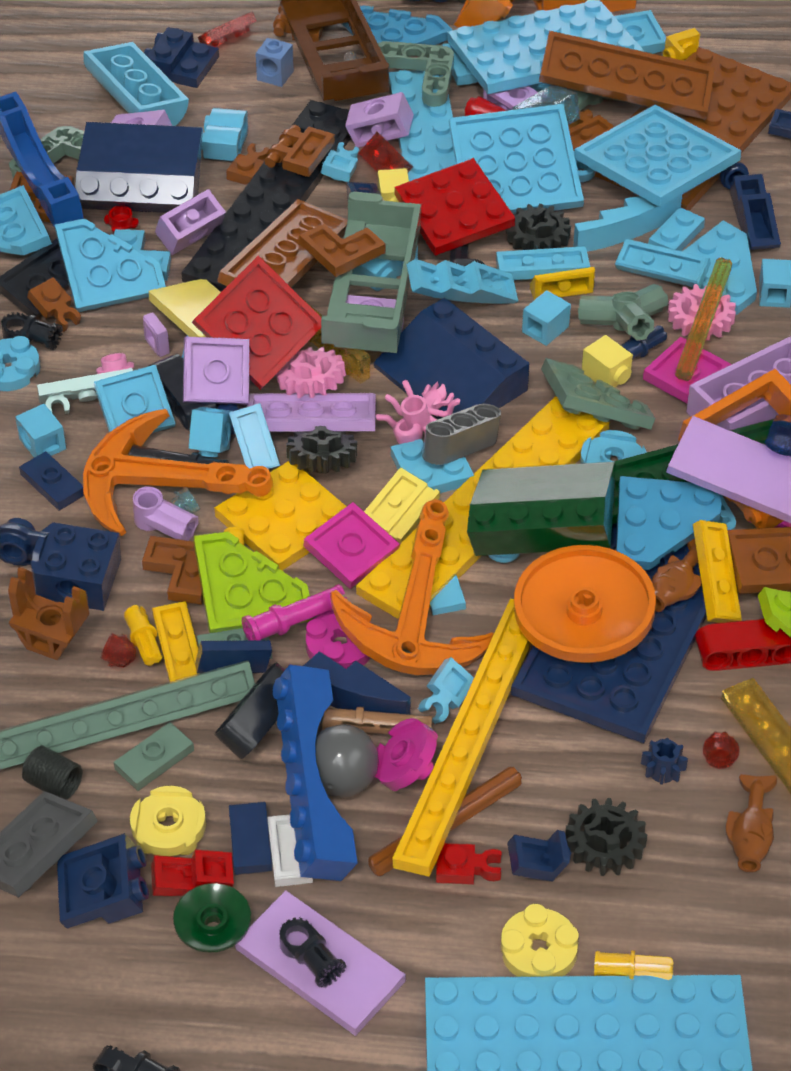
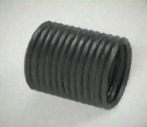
(52, 772)

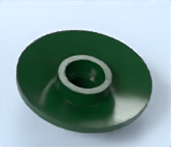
(208, 905)

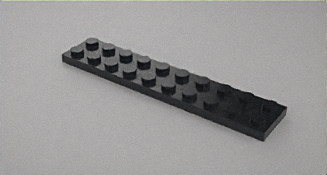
(264, 199)

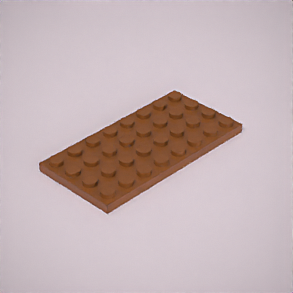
(738, 109)

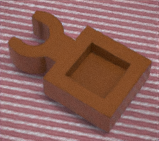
(245, 167)
(54, 301)

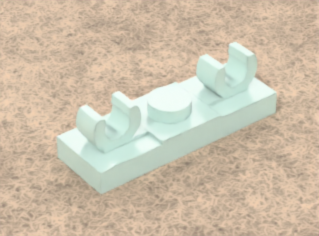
(72, 388)

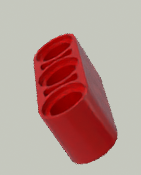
(742, 645)

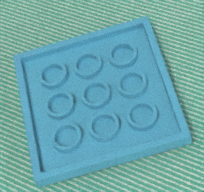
(522, 155)
(657, 155)

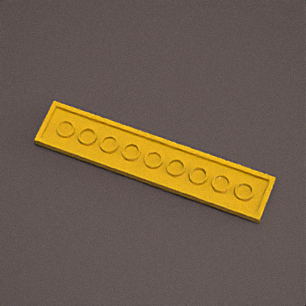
(546, 440)

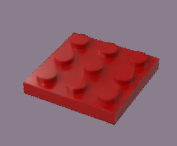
(456, 206)
(266, 312)

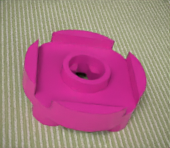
(320, 637)
(406, 754)

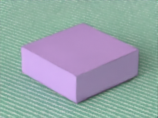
(156, 334)

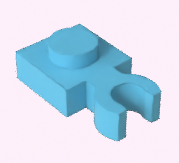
(340, 163)
(448, 688)

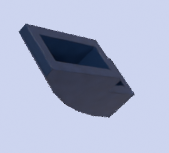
(755, 211)
(361, 688)

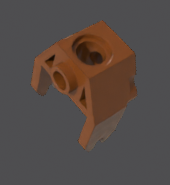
(43, 623)

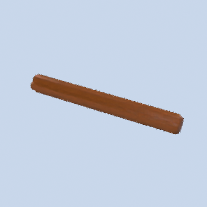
(473, 803)

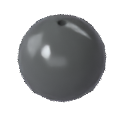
(345, 760)

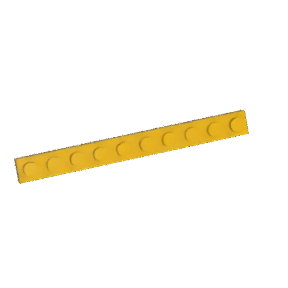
(463, 749)

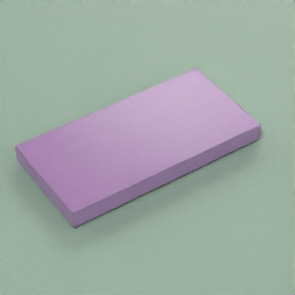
(332, 410)
(734, 467)
(356, 993)

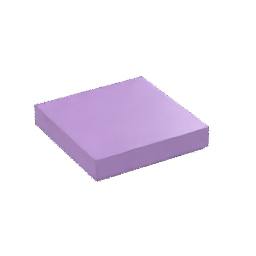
(216, 370)

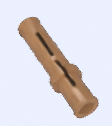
(368, 720)

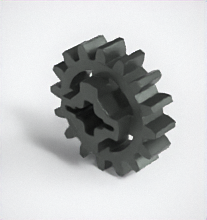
(539, 228)
(321, 450)
(606, 836)

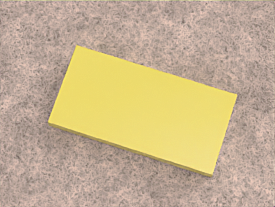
(184, 303)

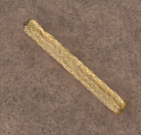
(703, 319)

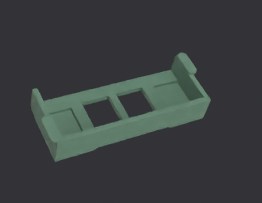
(366, 325)

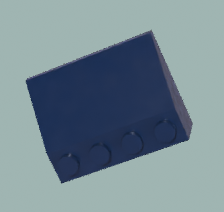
(138, 166)
(458, 352)

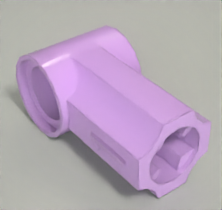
(154, 513)

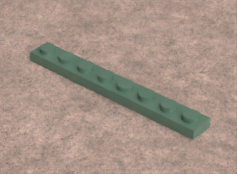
(127, 713)

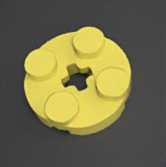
(172, 839)
(540, 924)

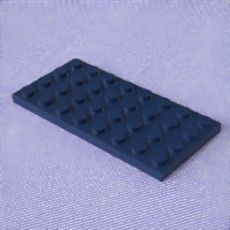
(625, 690)

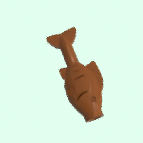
(676, 579)
(752, 830)

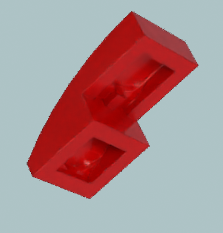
(179, 875)

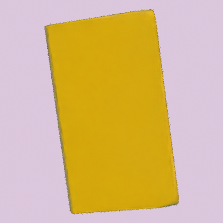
(564, 283)

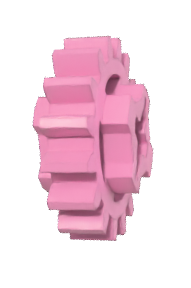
(685, 307)
(312, 372)

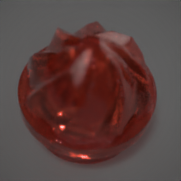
(118, 651)
(721, 750)

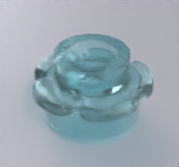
(185, 500)

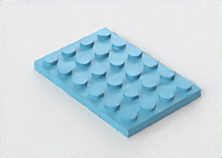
(512, 50)

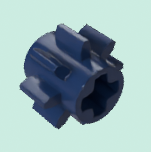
(664, 761)

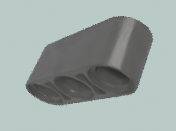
(461, 434)

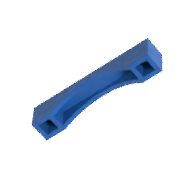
(50, 187)
(322, 836)

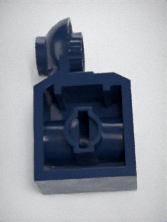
(64, 558)

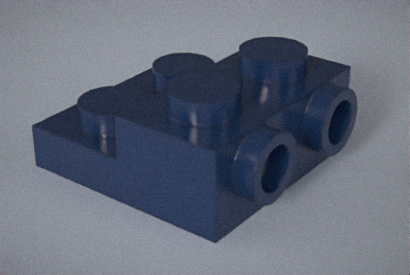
(181, 57)
(101, 882)

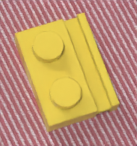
(400, 504)

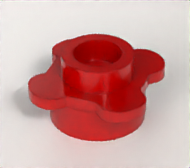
(121, 218)

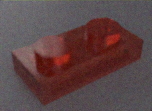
(238, 27)
(383, 155)

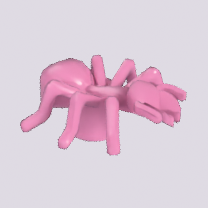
(418, 411)

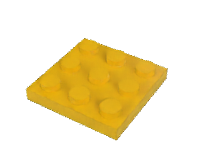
(283, 517)

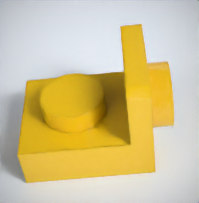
(682, 44)

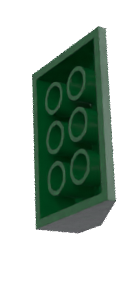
(542, 508)

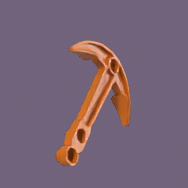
(112, 465)
(386, 645)

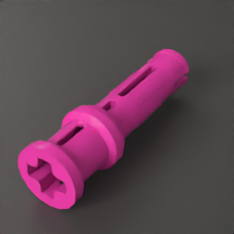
(279, 619)

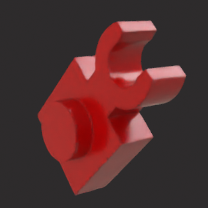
(459, 864)

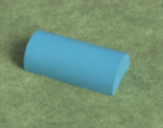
(135, 81)

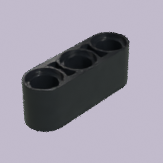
(171, 376)
(252, 715)

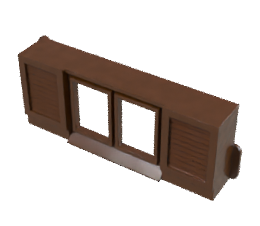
(345, 78)

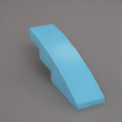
(623, 223)
(462, 283)

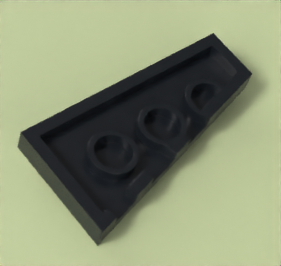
(32, 272)

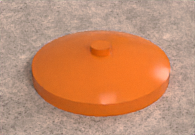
(584, 603)

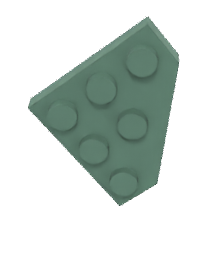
(603, 401)

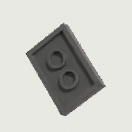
(39, 839)

